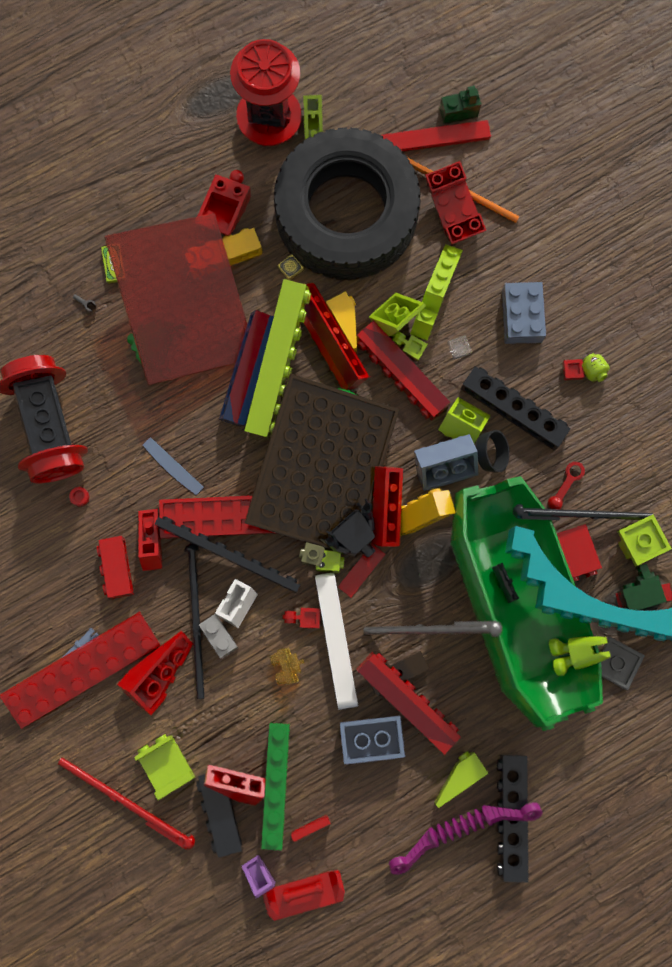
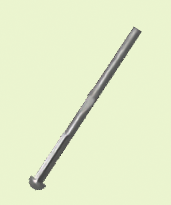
(492, 627)

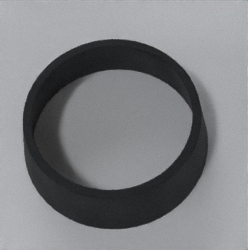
(502, 451)

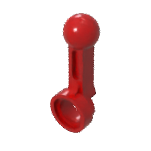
(556, 502)

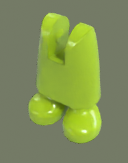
(580, 652)

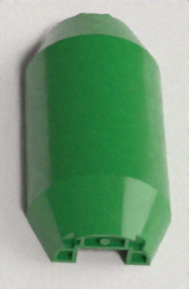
(522, 649)

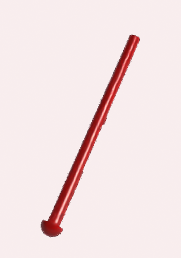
(152, 821)

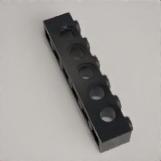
(519, 418)
(519, 871)

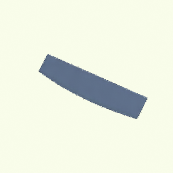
(172, 466)

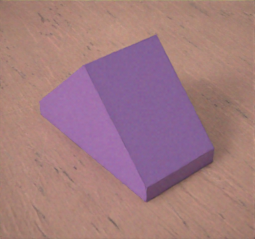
(258, 876)

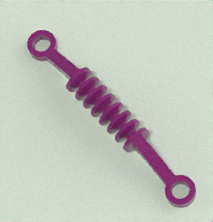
(489, 814)

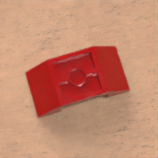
(454, 203)

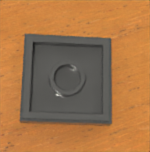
(622, 664)

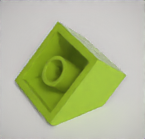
(464, 420)

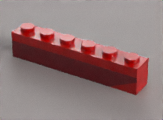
(333, 342)
(402, 371)
(408, 703)

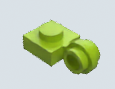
(413, 347)

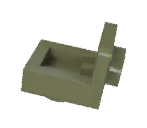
(311, 554)

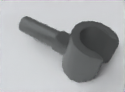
(84, 302)

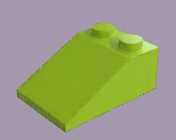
(396, 313)

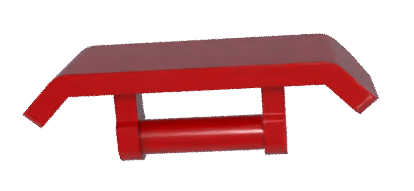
(304, 895)

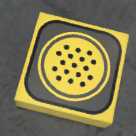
(290, 267)

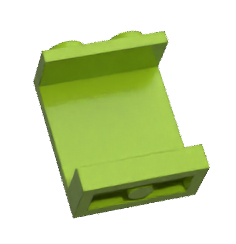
(165, 765)

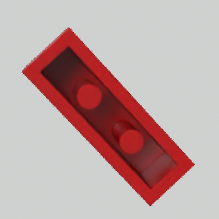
(115, 567)

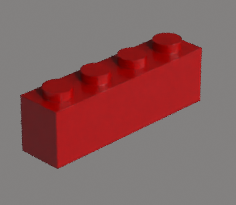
(387, 506)

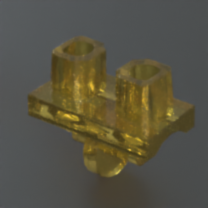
(289, 664)

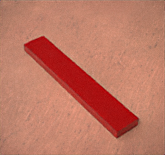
(440, 136)

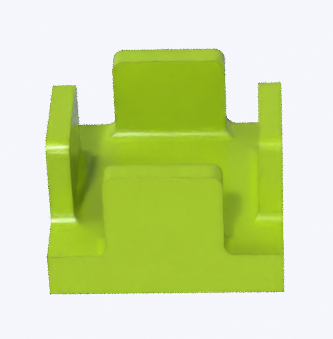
(643, 540)

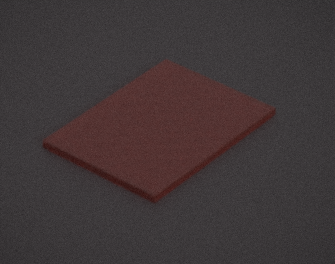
(179, 296)

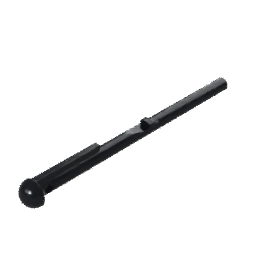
(555, 514)
(191, 549)

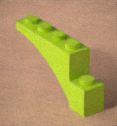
(436, 292)

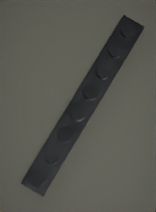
(220, 550)

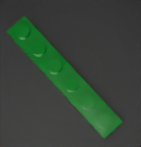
(275, 786)

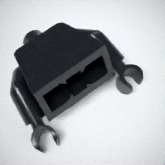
(353, 532)

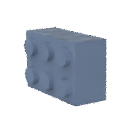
(523, 313)
(446, 462)
(372, 739)

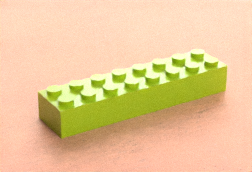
(277, 357)

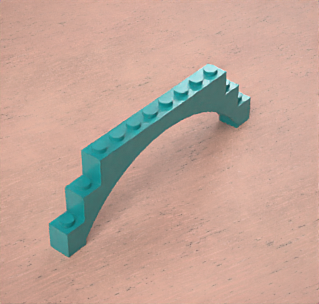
(562, 597)

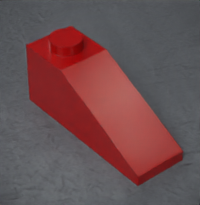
(149, 540)
(235, 785)

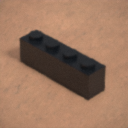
(221, 820)

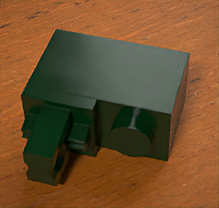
(460, 106)
(645, 593)

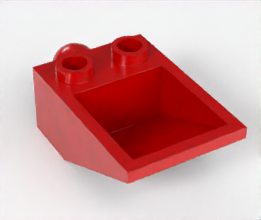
(227, 200)

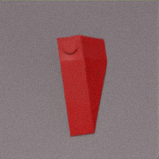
(152, 676)

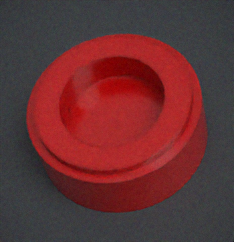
(79, 496)

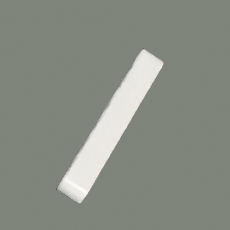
(336, 641)

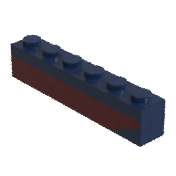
(246, 370)

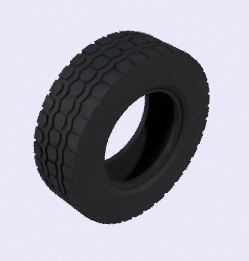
(346, 155)

